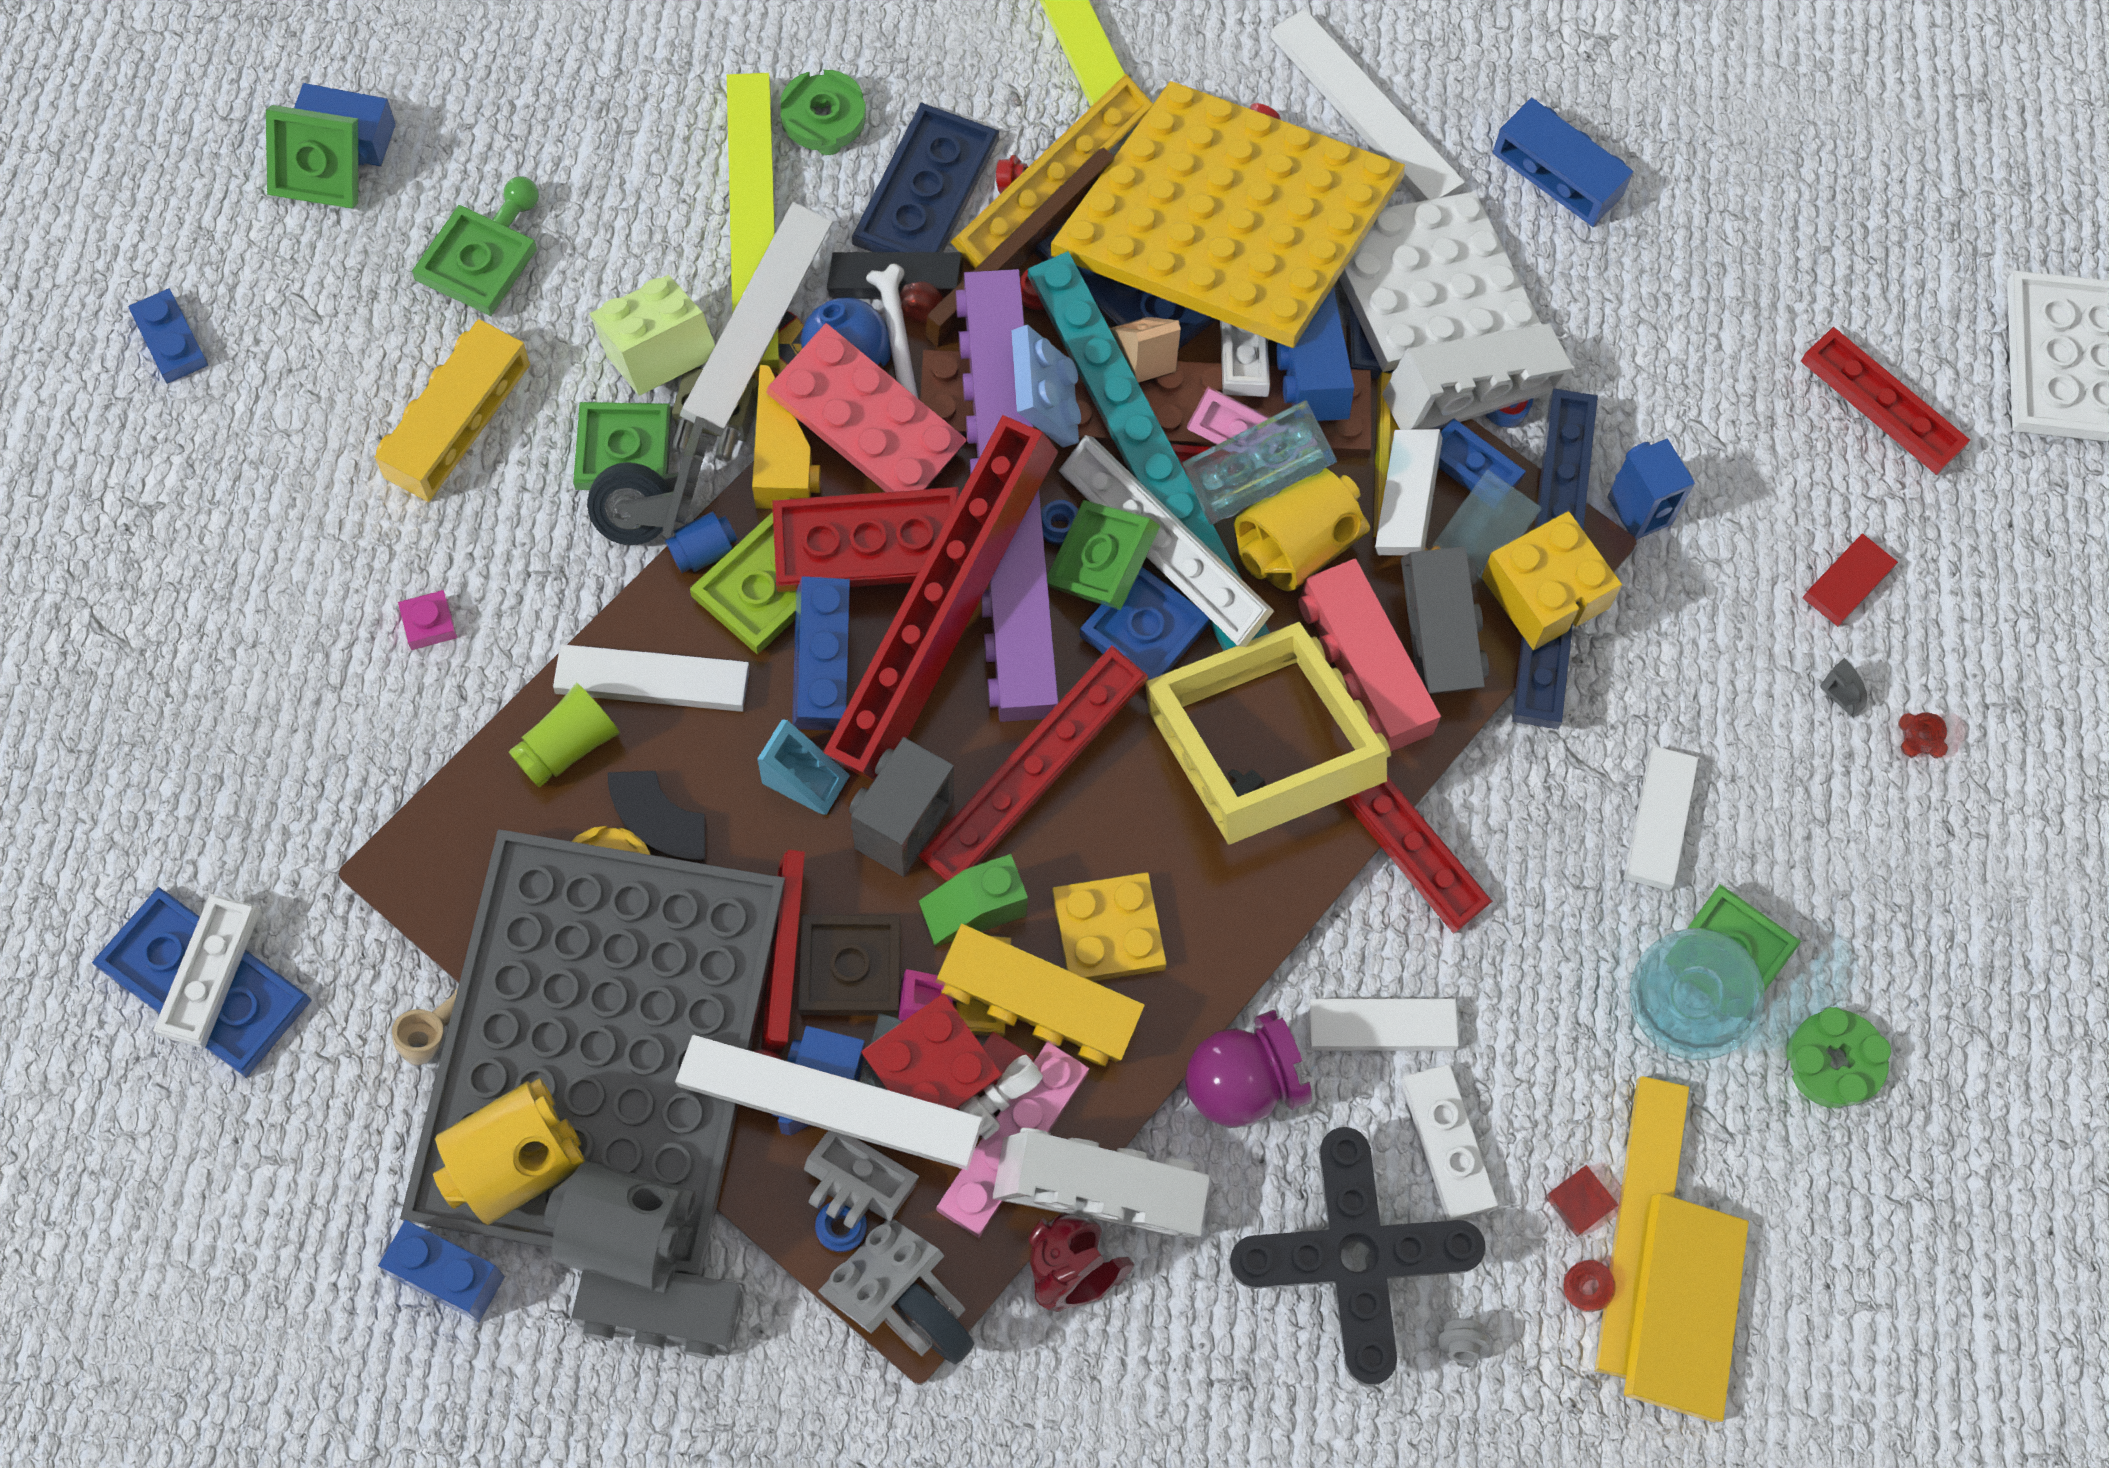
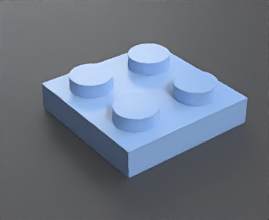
(1045, 386)

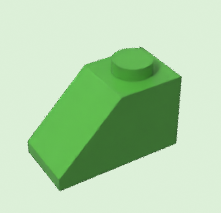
(977, 898)

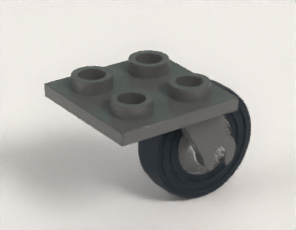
(637, 504)

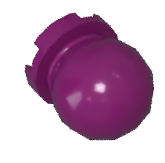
(1243, 1074)

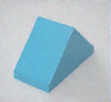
(800, 769)

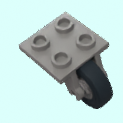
(884, 1276)

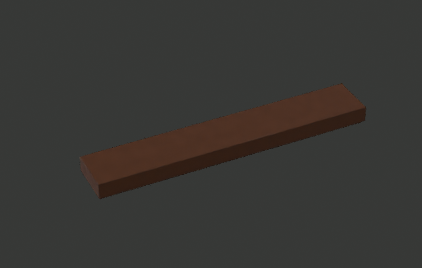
(1023, 240)

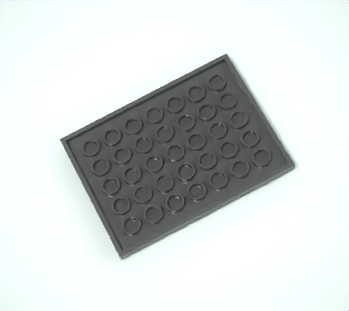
(595, 981)

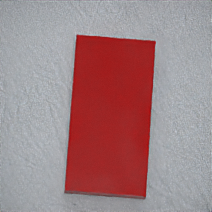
(858, 536)

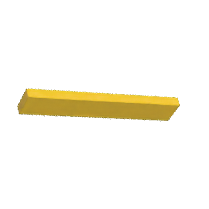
(1097, 128)
(1648, 1170)

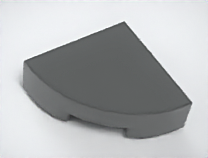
(1846, 688)

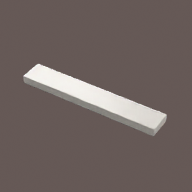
(1365, 106)
(756, 318)
(1175, 548)
(830, 1102)

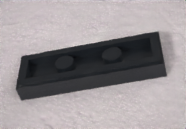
(850, 270)

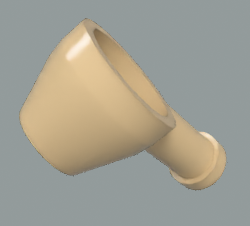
(423, 1028)

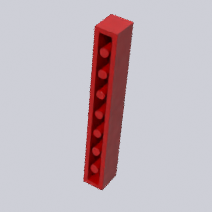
(943, 596)

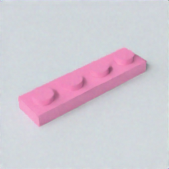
(971, 1193)

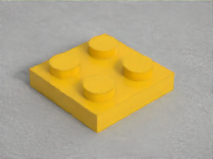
(1109, 927)

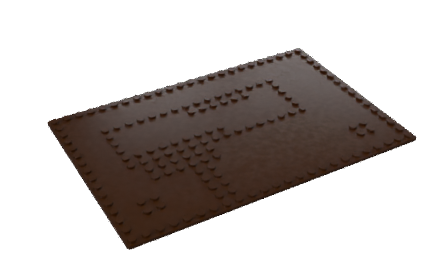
(1113, 813)

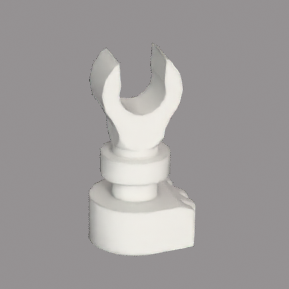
(1018, 1079)

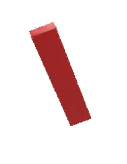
(1034, 765)

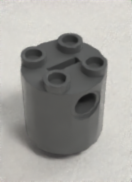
(620, 1225)

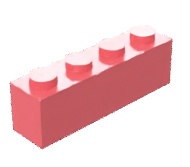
(1368, 654)

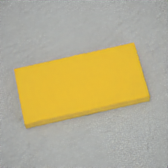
(1686, 1308)

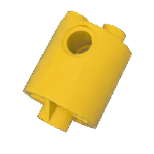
(1300, 529)
(507, 1153)

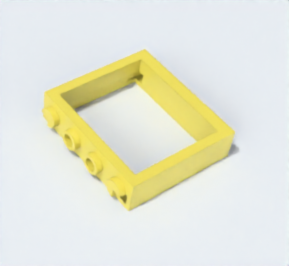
(1293, 795)

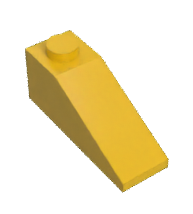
(781, 452)

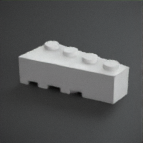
(1475, 376)
(1101, 1183)

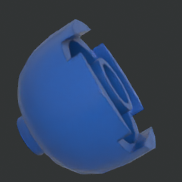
(856, 323)

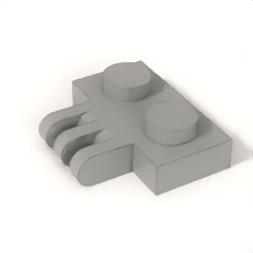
(857, 1179)

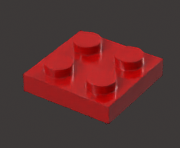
(933, 1057)

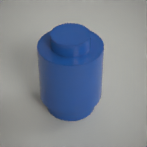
(701, 542)

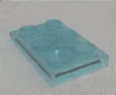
(1259, 462)

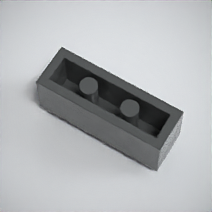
(1444, 620)
(692, 1314)

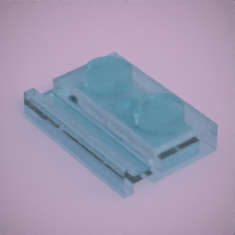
(1488, 519)

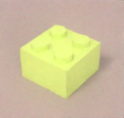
(653, 334)

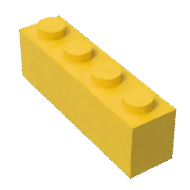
(452, 410)
(1040, 994)

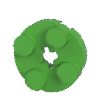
(829, 131)
(1864, 1050)

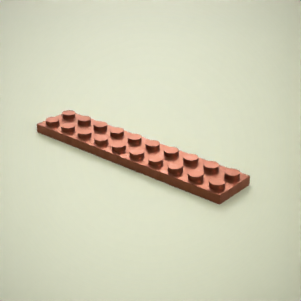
(1170, 397)

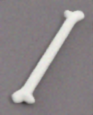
(888, 284)

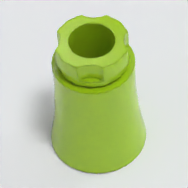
(563, 736)

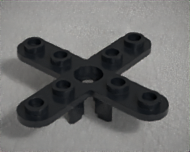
(1393, 1253)

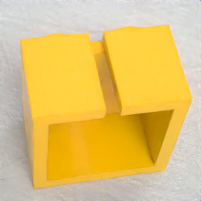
(1545, 576)

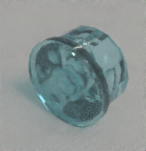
(1697, 994)

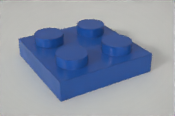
(1150, 628)

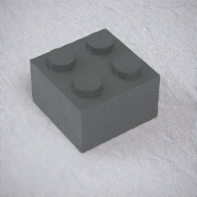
(901, 805)

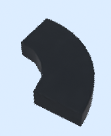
(656, 820)

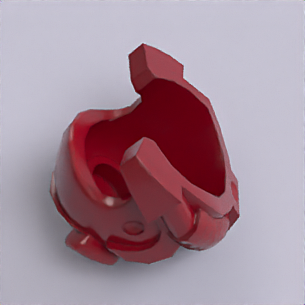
(1069, 1266)

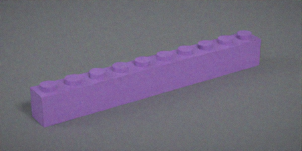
(1018, 589)

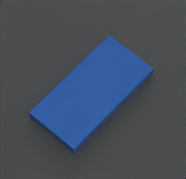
(148, 956)

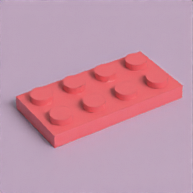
(865, 414)

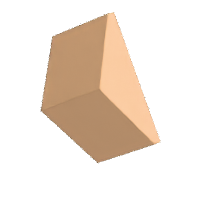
(1149, 346)

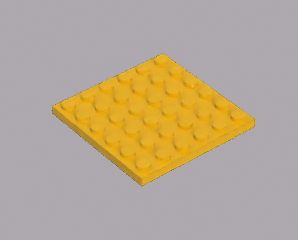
(1229, 212)

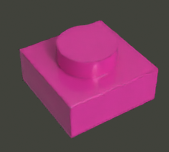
(427, 620)
(917, 991)

